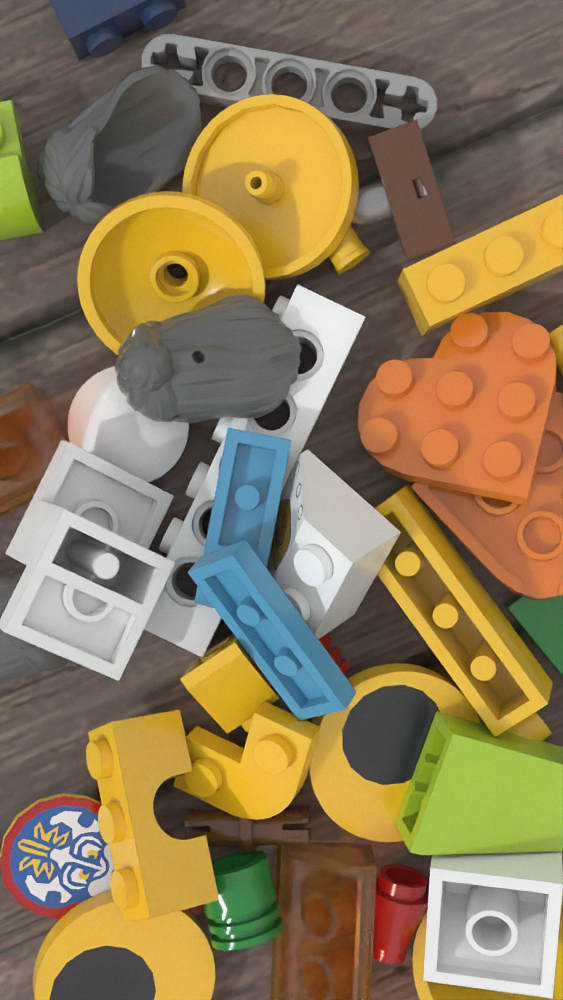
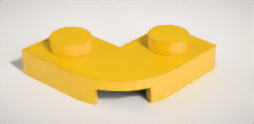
(252, 779)

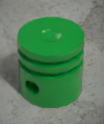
(246, 902)

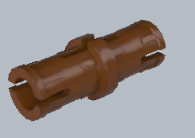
(249, 833)

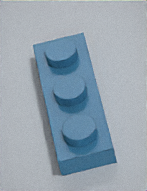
(272, 631)

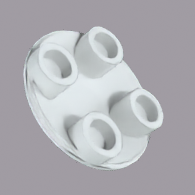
(118, 434)

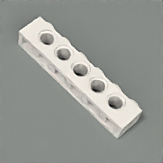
(331, 334)

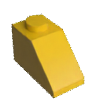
(229, 684)

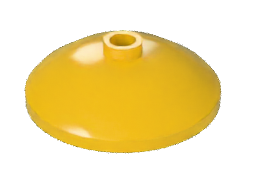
(128, 253)

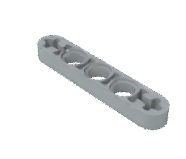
(319, 75)

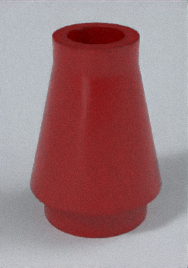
(399, 909)

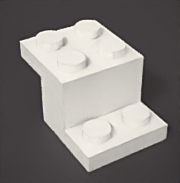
(87, 562)

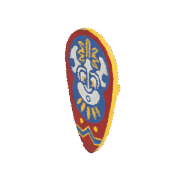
(57, 855)

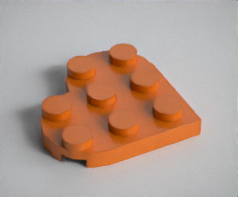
(470, 412)
(510, 539)

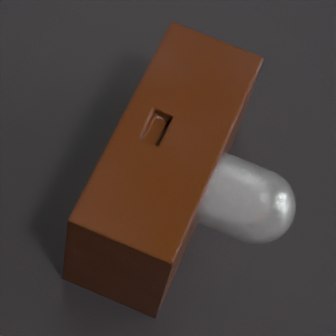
(405, 192)

